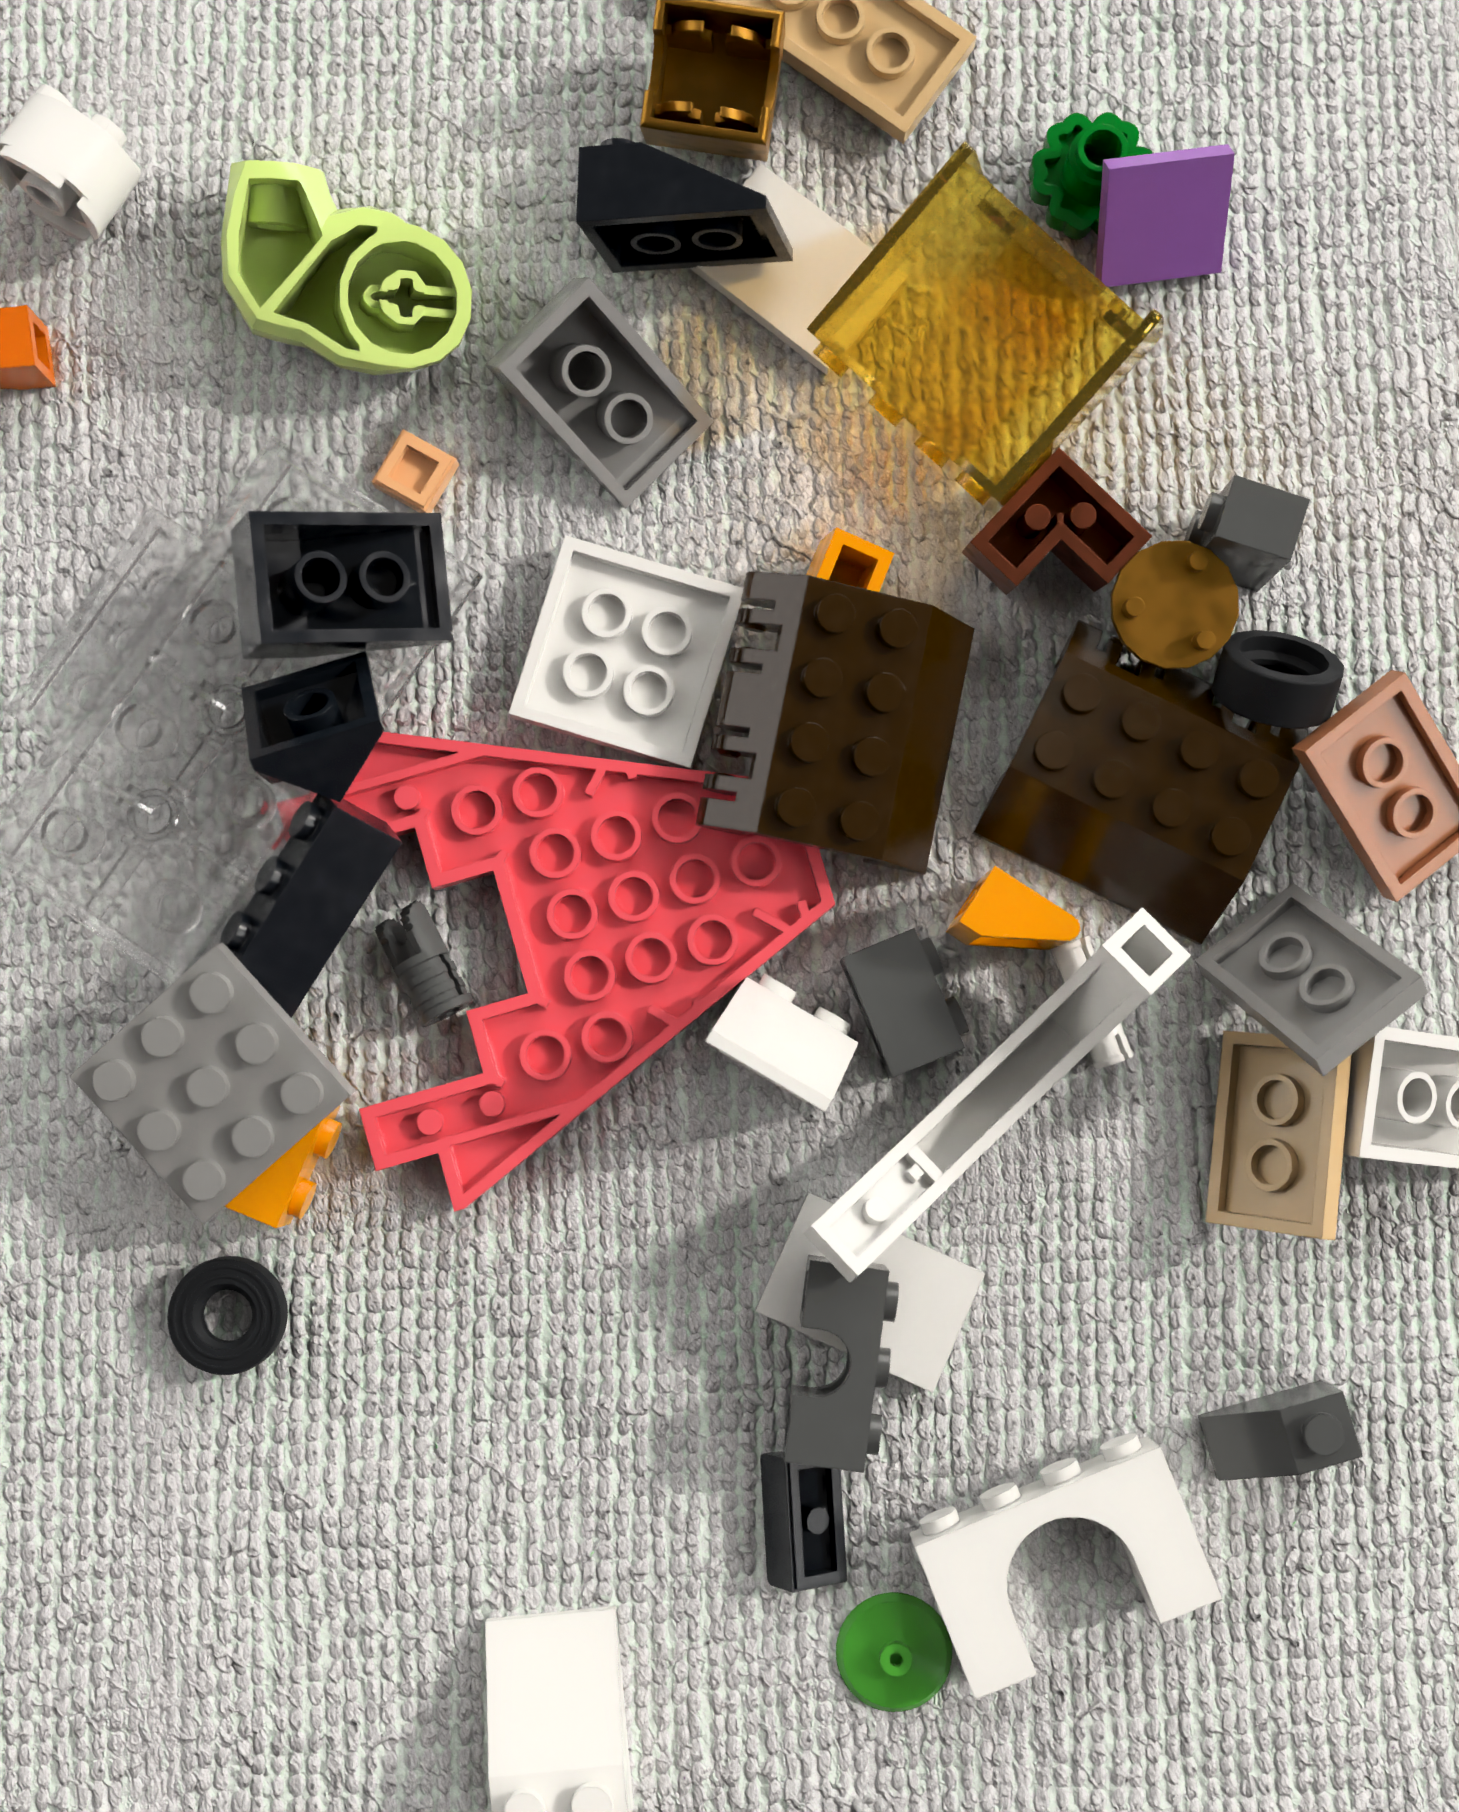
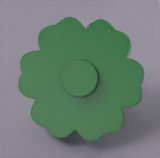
(1070, 167)

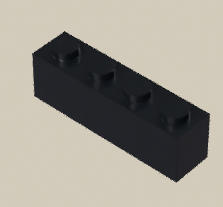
(309, 896)

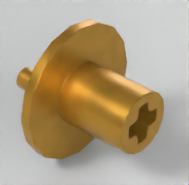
(1174, 604)

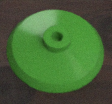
(894, 1652)

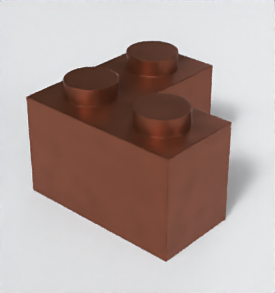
(1058, 513)

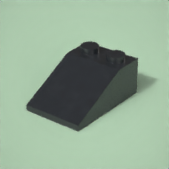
(669, 214)
(339, 582)

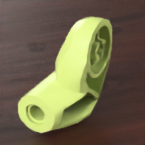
(336, 279)

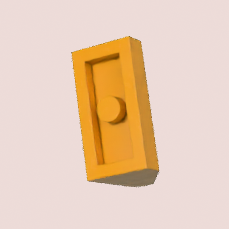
(1011, 916)

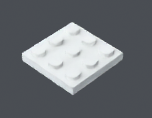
(627, 653)

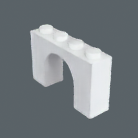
(972, 1550)

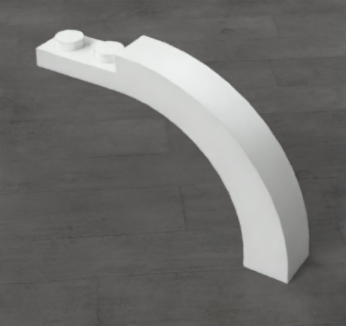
(997, 1094)

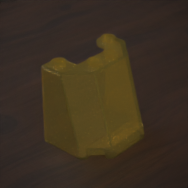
(980, 332)

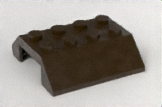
(841, 721)
(1140, 787)

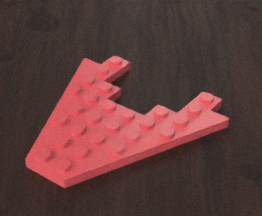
(616, 920)

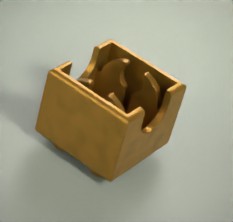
(713, 77)

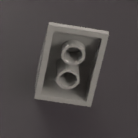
(600, 390)

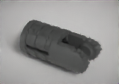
(423, 965)

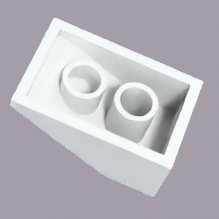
(784, 1042)
(1404, 1099)
(556, 1713)

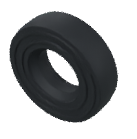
(188, 1325)

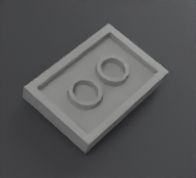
(1311, 978)

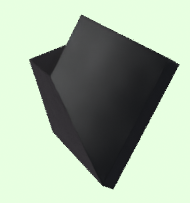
(314, 725)

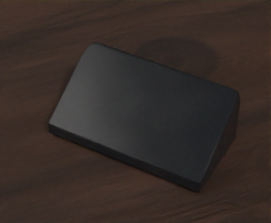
(802, 1524)

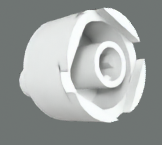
(67, 164)

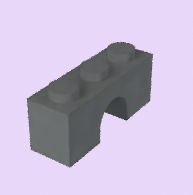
(835, 1422)

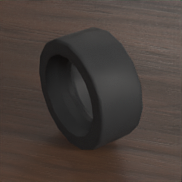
(1277, 679)

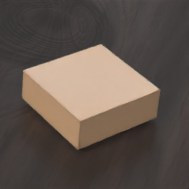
(415, 472)

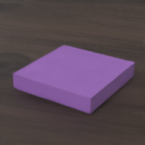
(1163, 215)

